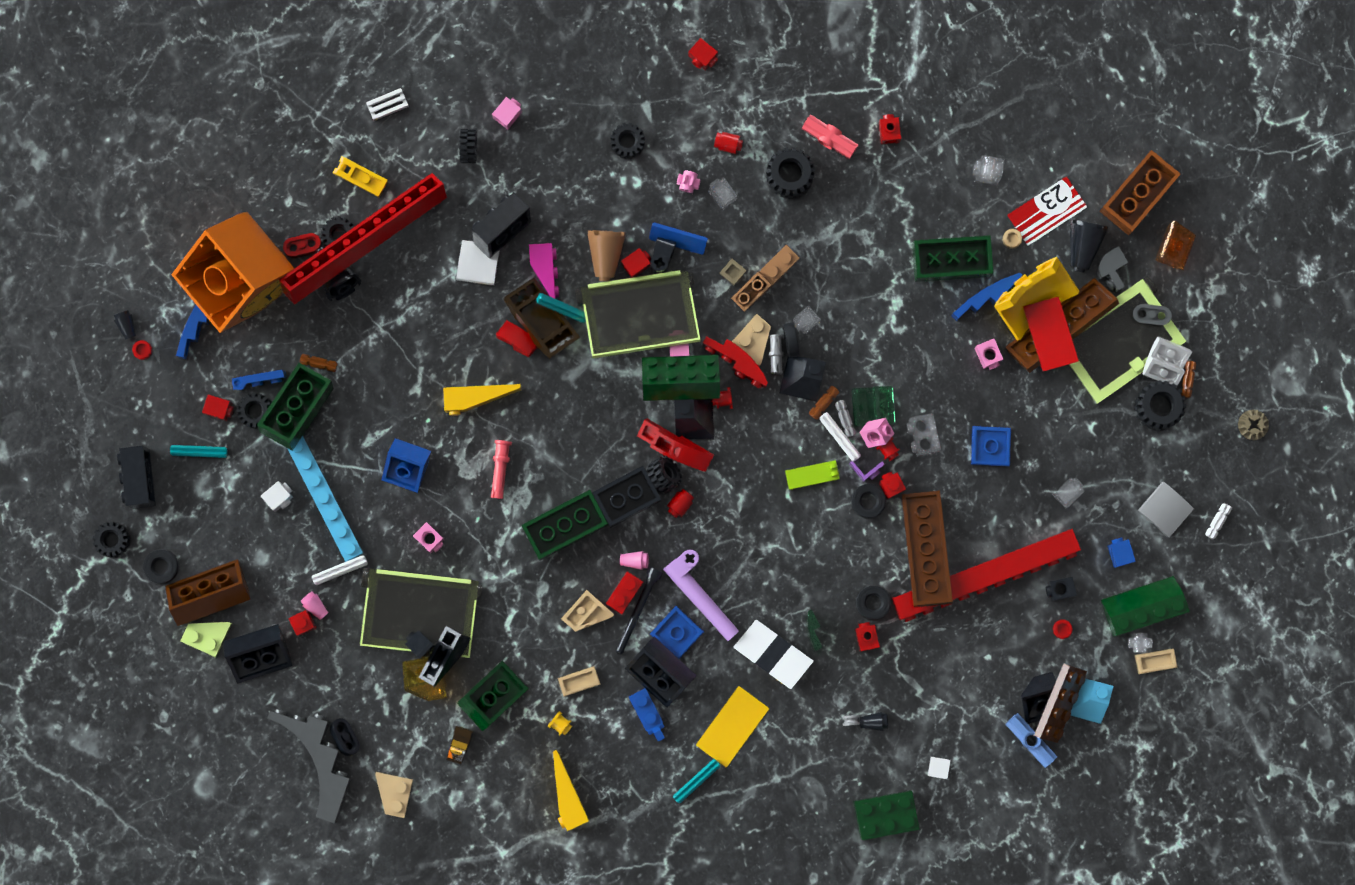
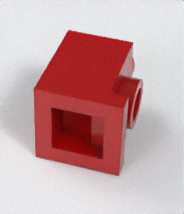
(889, 136)
(865, 644)

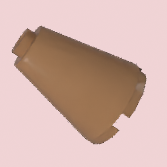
(605, 252)

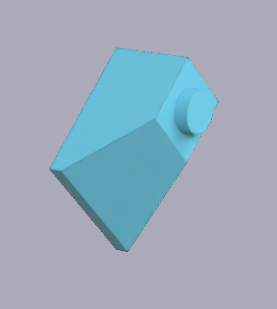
(1092, 701)

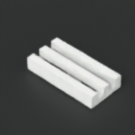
(385, 97)

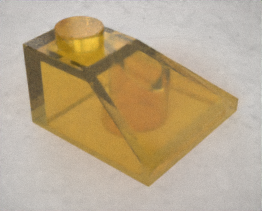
(419, 687)

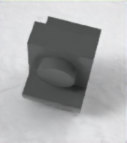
(1109, 265)

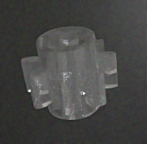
(1140, 642)

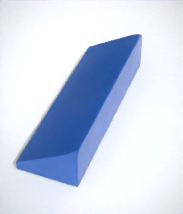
(683, 239)

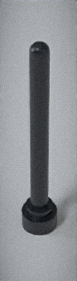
(653, 576)

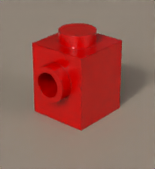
(703, 55)
(891, 485)

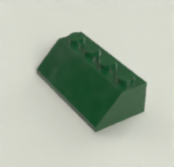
(1144, 606)

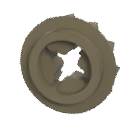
(1244, 424)

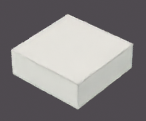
(939, 767)

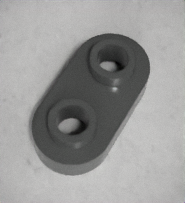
(1152, 314)

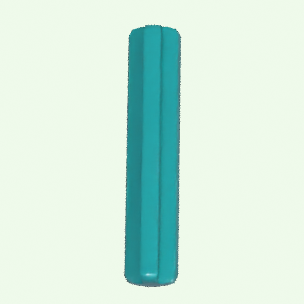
(561, 307)
(198, 451)
(696, 781)

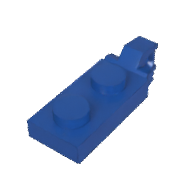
(257, 379)
(647, 713)

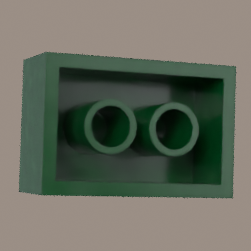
(886, 815)

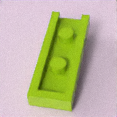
(812, 475)

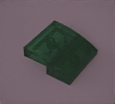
(873, 404)
(811, 625)

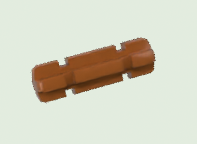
(318, 362)
(1188, 379)
(823, 402)

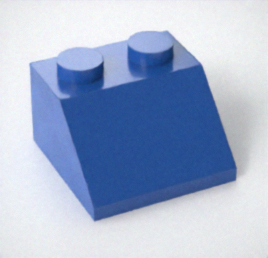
(406, 465)

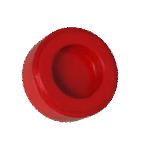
(142, 350)
(1062, 629)

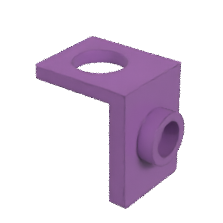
(872, 474)

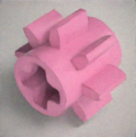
(688, 181)

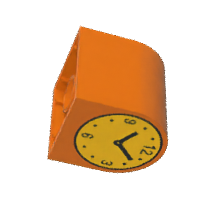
(232, 271)

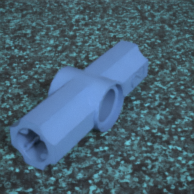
(1039, 749)

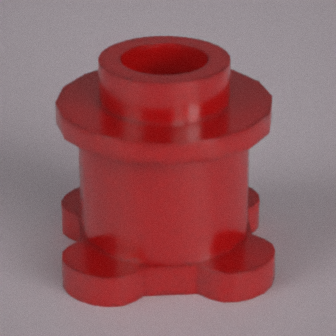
(724, 400)
(889, 450)

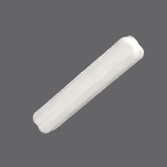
(840, 437)
(339, 570)

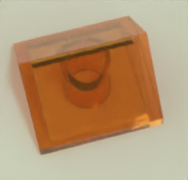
(1175, 246)

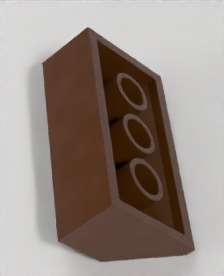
(207, 592)

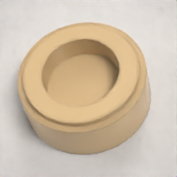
(1012, 238)

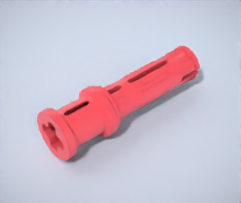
(501, 459)

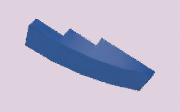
(989, 293)
(191, 331)

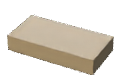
(1156, 661)
(579, 681)

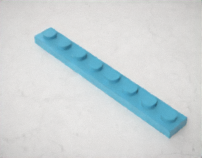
(325, 501)

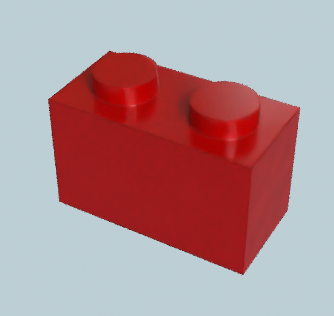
(624, 593)

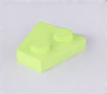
(206, 636)

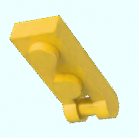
(361, 177)

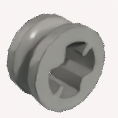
(851, 720)

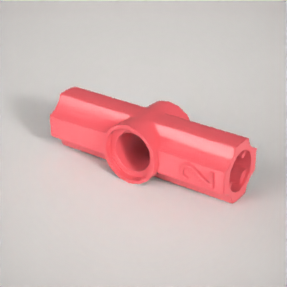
(829, 136)

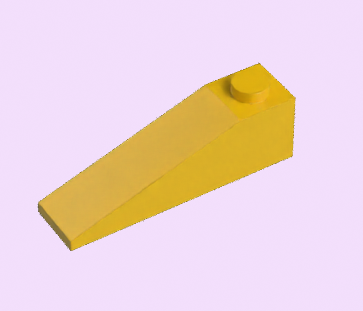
(467, 398)
(569, 804)

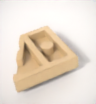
(754, 338)
(586, 612)
(394, 793)

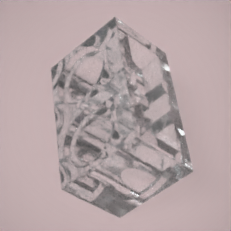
(988, 170)
(929, 434)

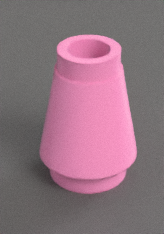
(635, 560)
(314, 605)

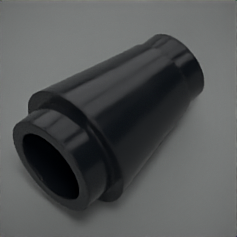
(125, 324)
(875, 721)

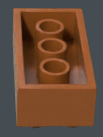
(1140, 192)

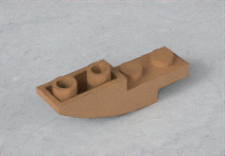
(765, 278)

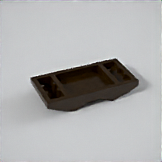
(545, 326)

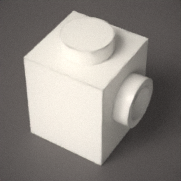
(278, 496)

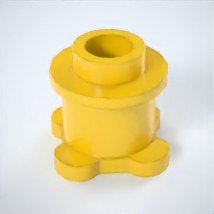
(560, 724)

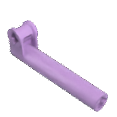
(678, 571)

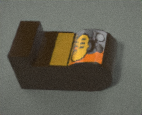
(459, 744)

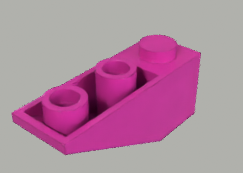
(542, 264)

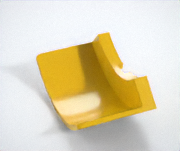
(1047, 282)

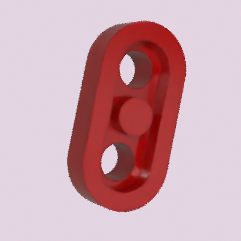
(302, 244)

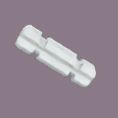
(1218, 521)

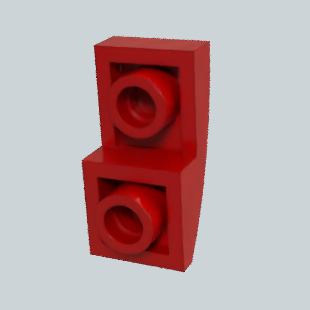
(517, 338)

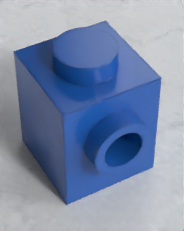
(1121, 552)

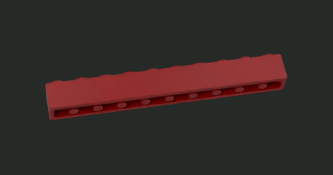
(362, 238)
(997, 571)

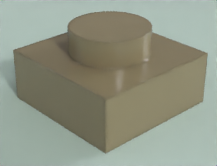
(733, 272)

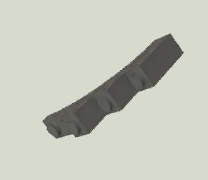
(312, 734)

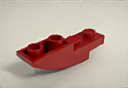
(744, 365)
(675, 447)

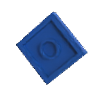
(990, 446)
(677, 632)

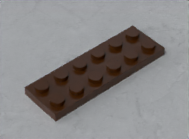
(1080, 314)
(926, 549)

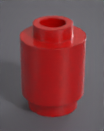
(728, 142)
(680, 503)

